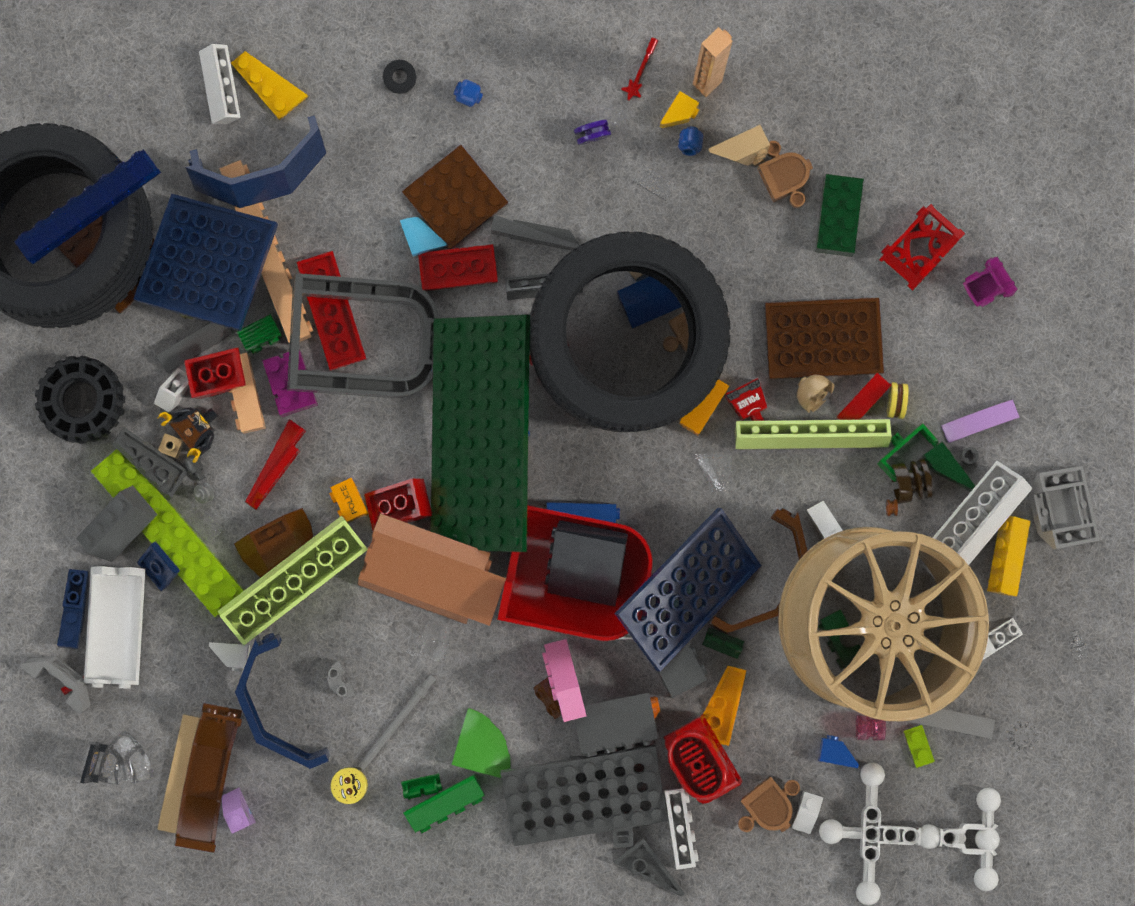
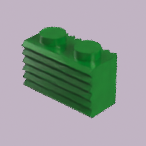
(259, 334)

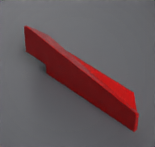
(277, 463)

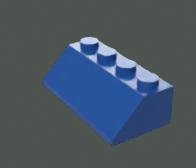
(646, 301)

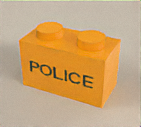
(349, 500)

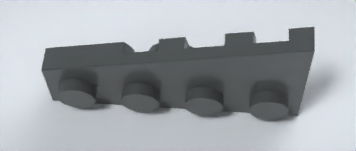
(151, 463)

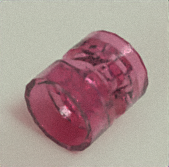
(870, 728)

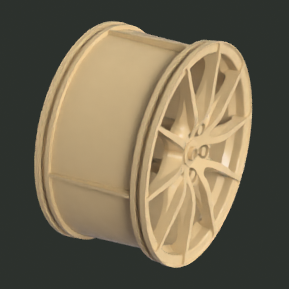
(890, 623)

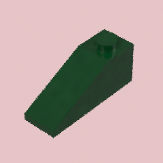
(945, 465)

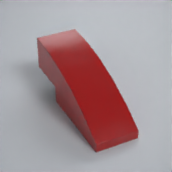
(865, 398)

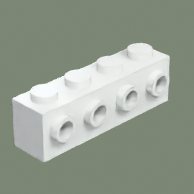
(219, 84)
(680, 828)

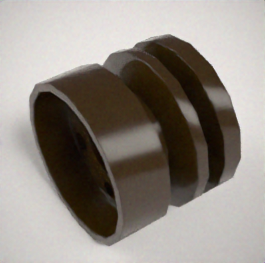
(916, 480)

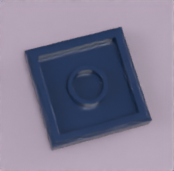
(158, 566)

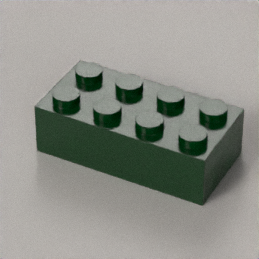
(839, 215)

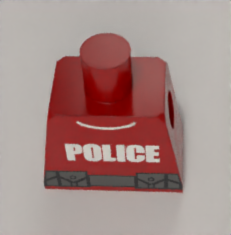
(748, 401)

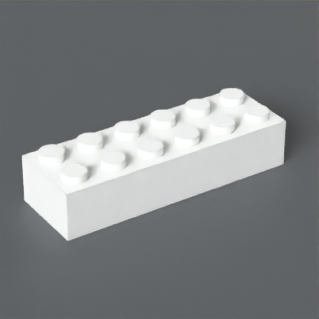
(983, 511)

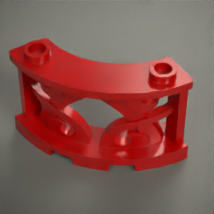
(914, 273)

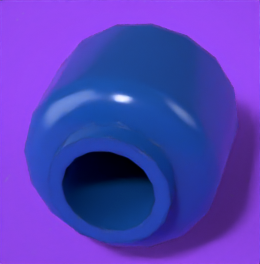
(468, 93)
(690, 141)

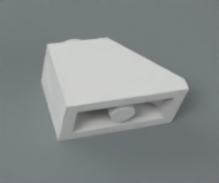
(172, 390)
(232, 654)
(807, 812)

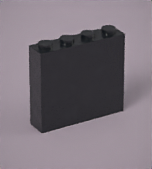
(586, 562)

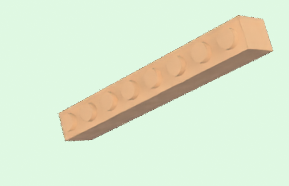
(712, 61)

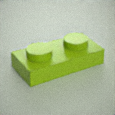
(918, 746)

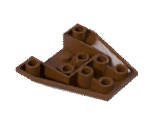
(274, 541)

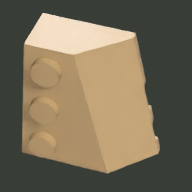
(744, 148)

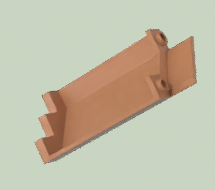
(431, 572)

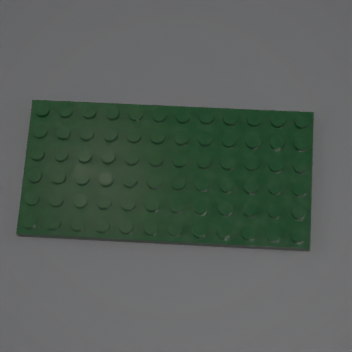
(481, 431)

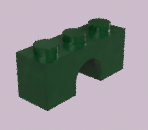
(845, 654)

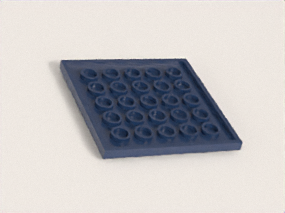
(206, 262)

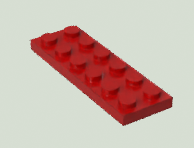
(333, 317)

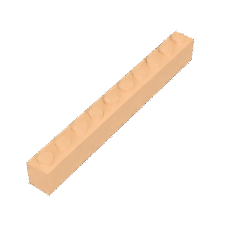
(274, 274)

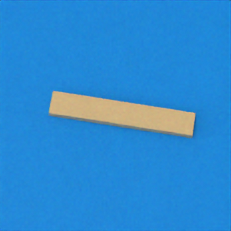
(174, 789)

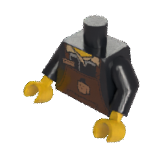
(192, 428)

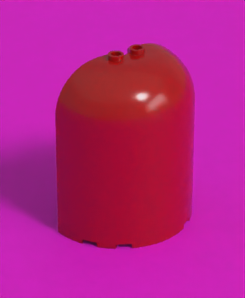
(526, 595)

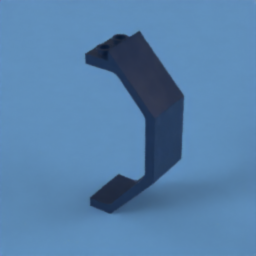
(265, 183)
(260, 735)

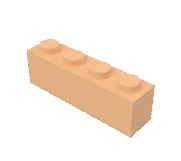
(247, 401)

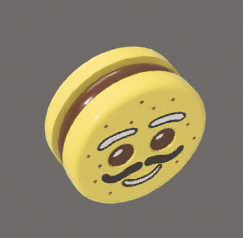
(897, 400)
(349, 785)

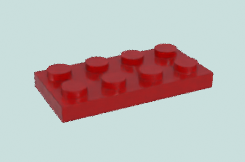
(458, 267)

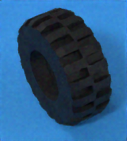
(100, 419)

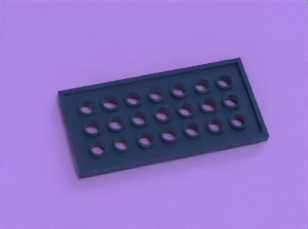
(677, 588)

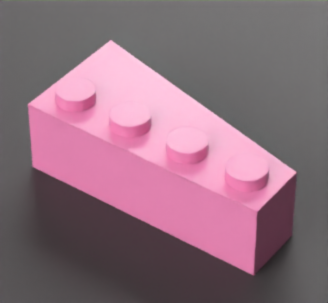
(563, 680)

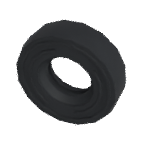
(402, 87)

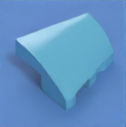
(421, 236)

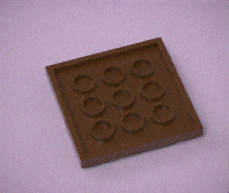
(455, 197)

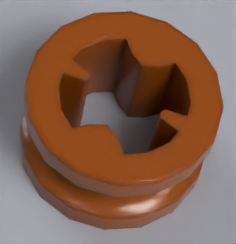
(891, 507)

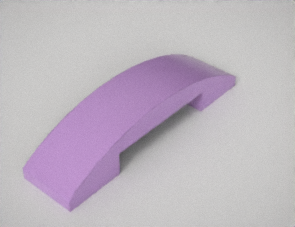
(980, 421)

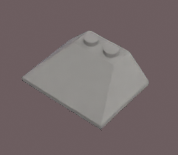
(1062, 508)

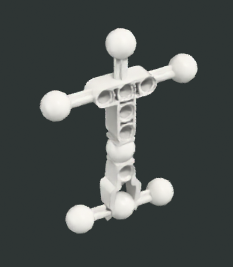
(926, 836)

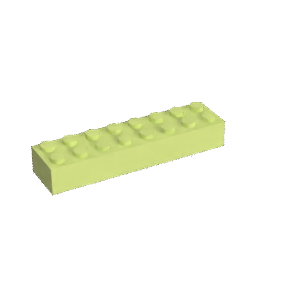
(292, 580)

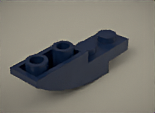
(74, 609)

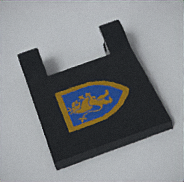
(91, 762)

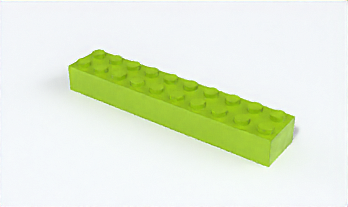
(195, 560)

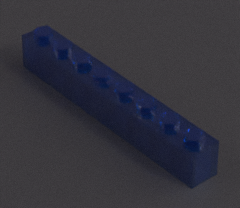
(88, 206)

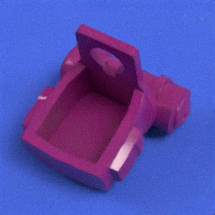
(989, 283)

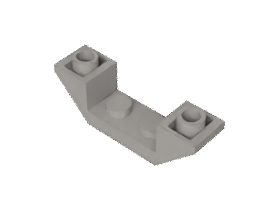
(79, 698)

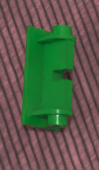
(423, 785)

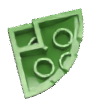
(481, 746)

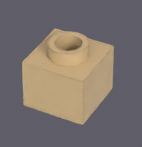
(175, 450)

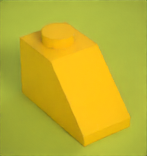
(680, 111)

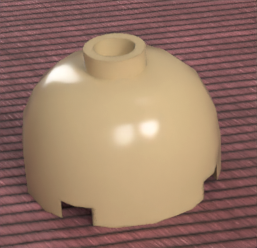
(813, 388)

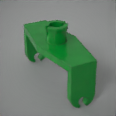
(898, 442)

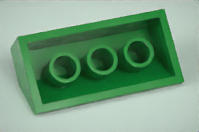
(442, 804)

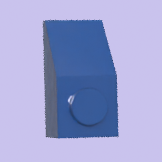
(836, 752)

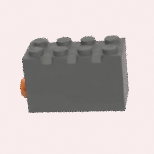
(618, 724)

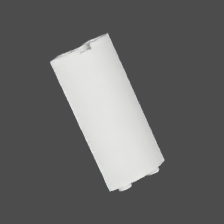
(114, 626)

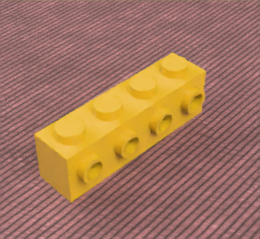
(1008, 557)

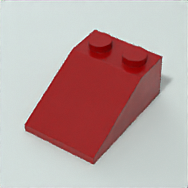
(215, 373)
(401, 501)

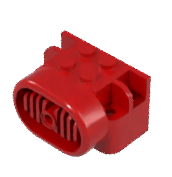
(695, 744)

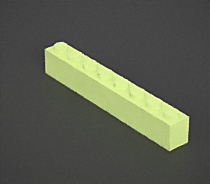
(812, 434)

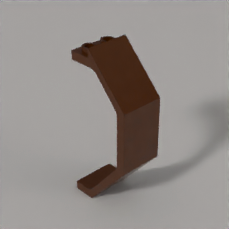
(794, 524)
(206, 777)

